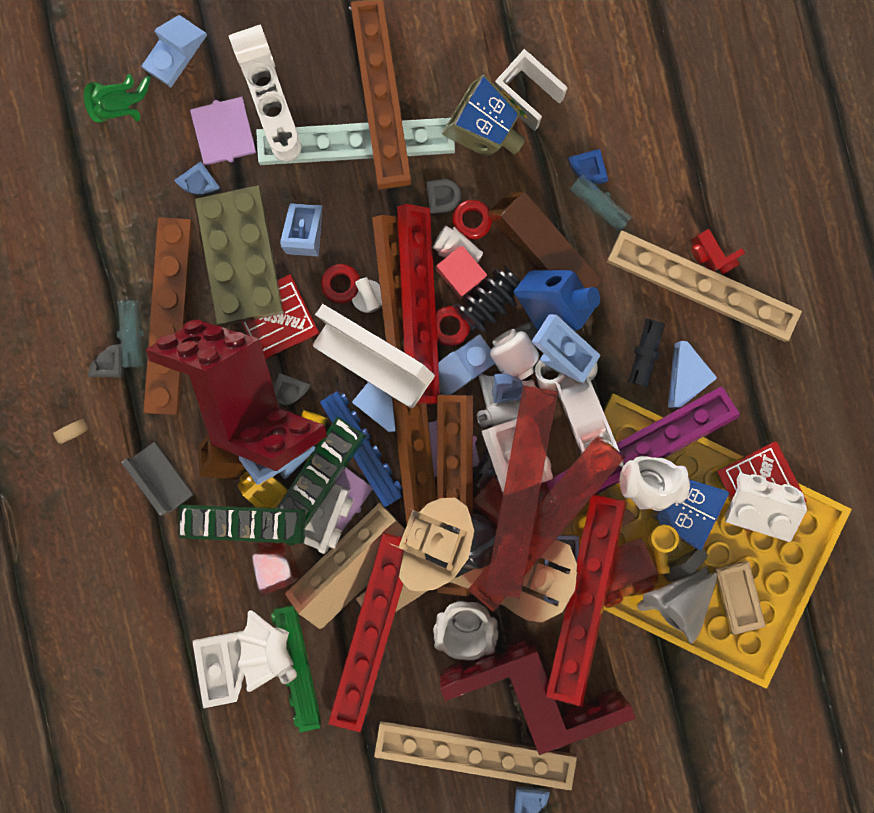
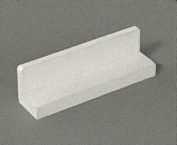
(372, 358)

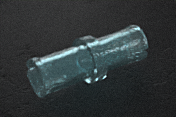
(600, 203)
(130, 333)

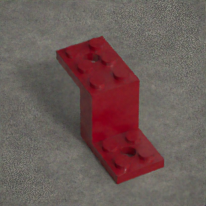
(236, 393)
(546, 724)

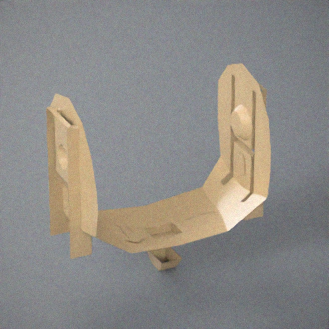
(431, 538)

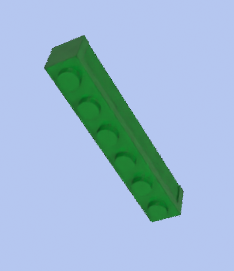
(302, 688)

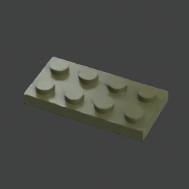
(239, 256)

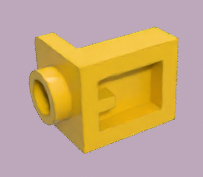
(265, 494)

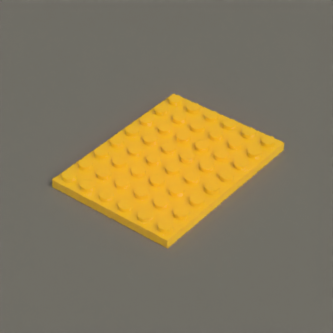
(780, 569)

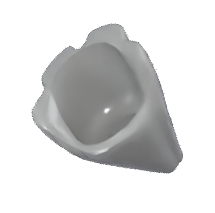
(683, 602)

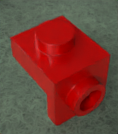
(707, 251)

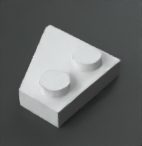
(218, 668)

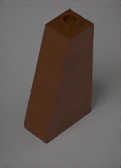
(538, 238)

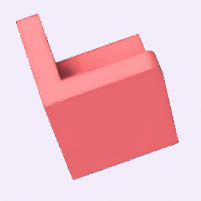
(461, 272)

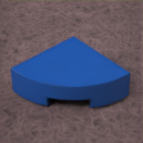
(591, 165)

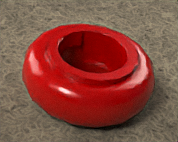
(472, 205)
(330, 273)
(455, 339)

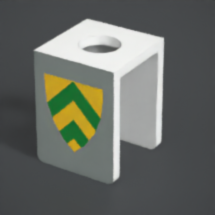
(539, 75)

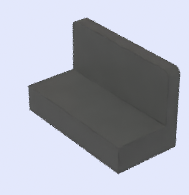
(158, 479)

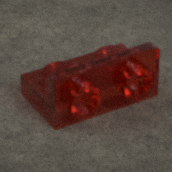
(631, 572)

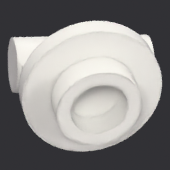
(368, 296)

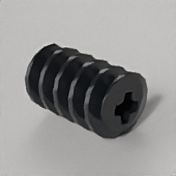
(489, 300)

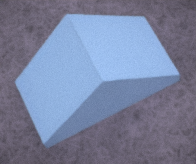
(302, 230)
(688, 375)
(377, 405)

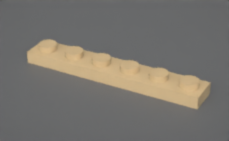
(704, 286)
(475, 755)

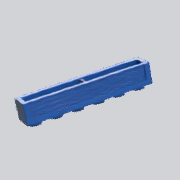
(366, 455)

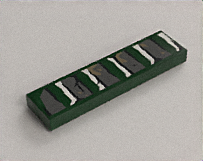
(323, 469)
(242, 523)

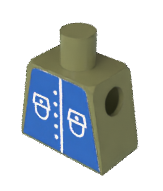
(485, 120)

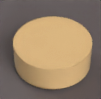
(71, 431)

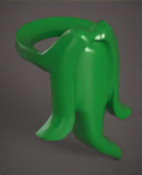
(113, 100)

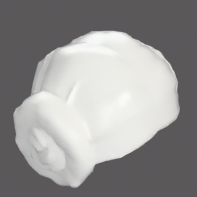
(654, 482)
(465, 631)

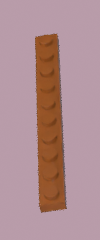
(410, 423)

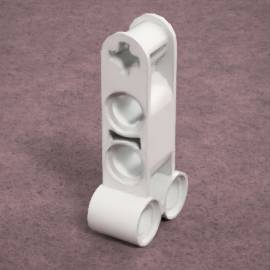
(257, 62)
(580, 406)

